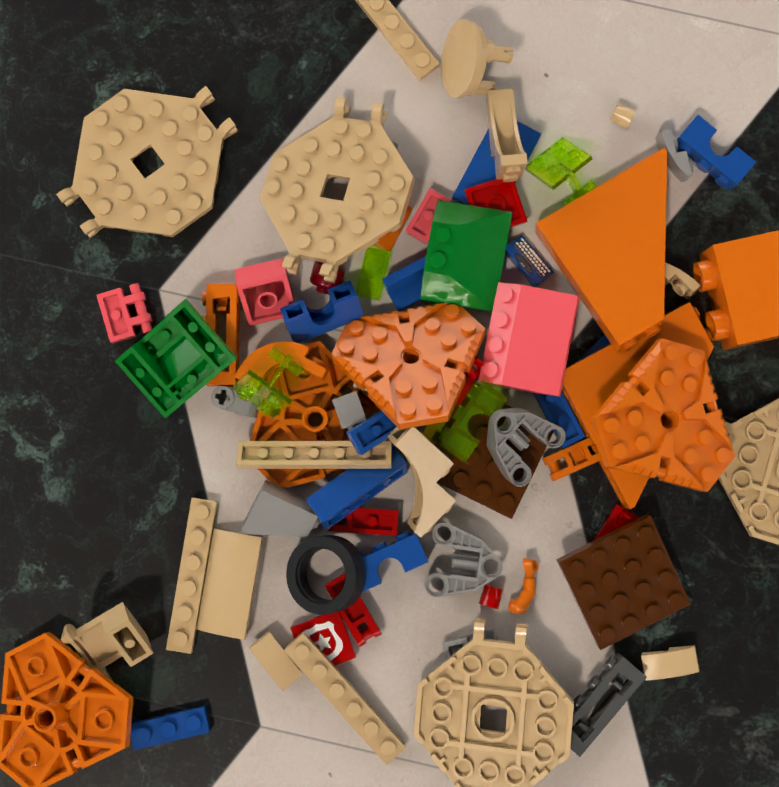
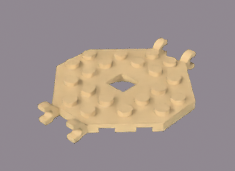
(173, 193)
(373, 201)
(754, 472)
(499, 676)

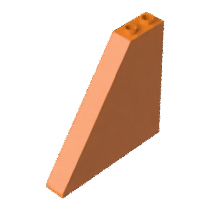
(615, 250)
(596, 377)

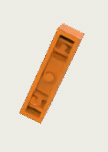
(222, 294)

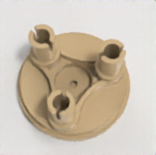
(466, 57)

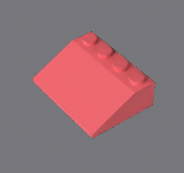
(529, 339)

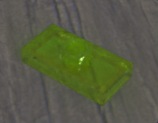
(372, 272)

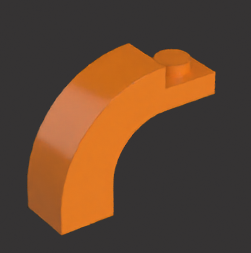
(263, 365)

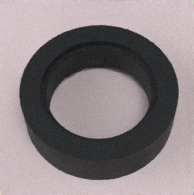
(297, 574)

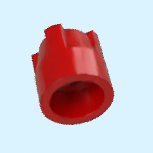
(490, 597)

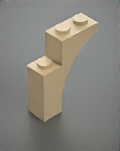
(504, 135)
(428, 466)

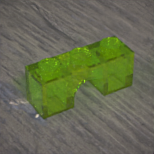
(483, 401)

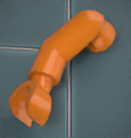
(528, 592)

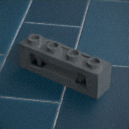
(626, 681)

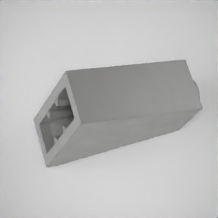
(279, 513)

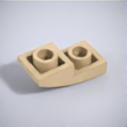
(680, 281)
(275, 661)
(670, 663)

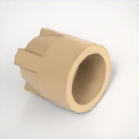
(622, 115)

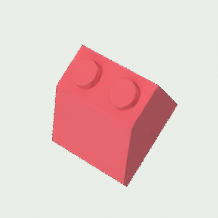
(264, 291)

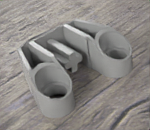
(503, 455)
(461, 583)

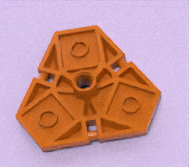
(411, 360)
(308, 396)
(688, 440)
(87, 714)

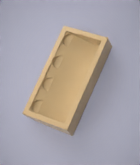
(229, 583)

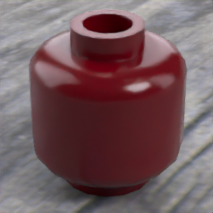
(318, 280)

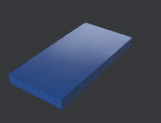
(483, 165)

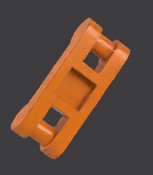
(575, 456)

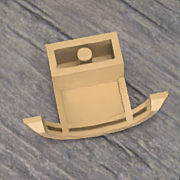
(109, 638)

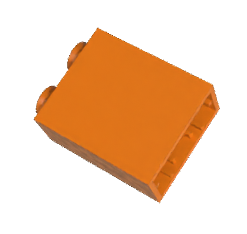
(741, 289)

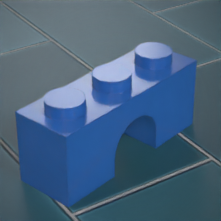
(725, 169)
(308, 323)
(406, 550)

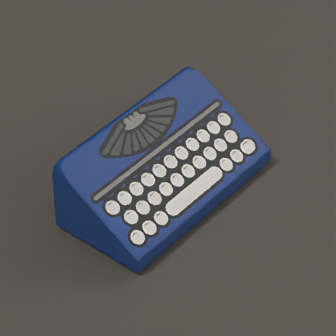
(528, 261)

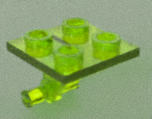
(559, 165)
(262, 393)

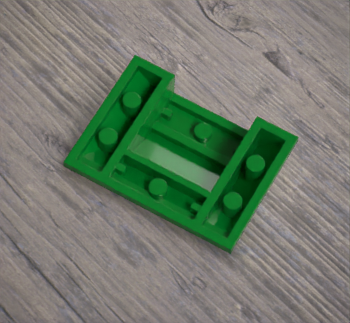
(465, 255)
(176, 358)

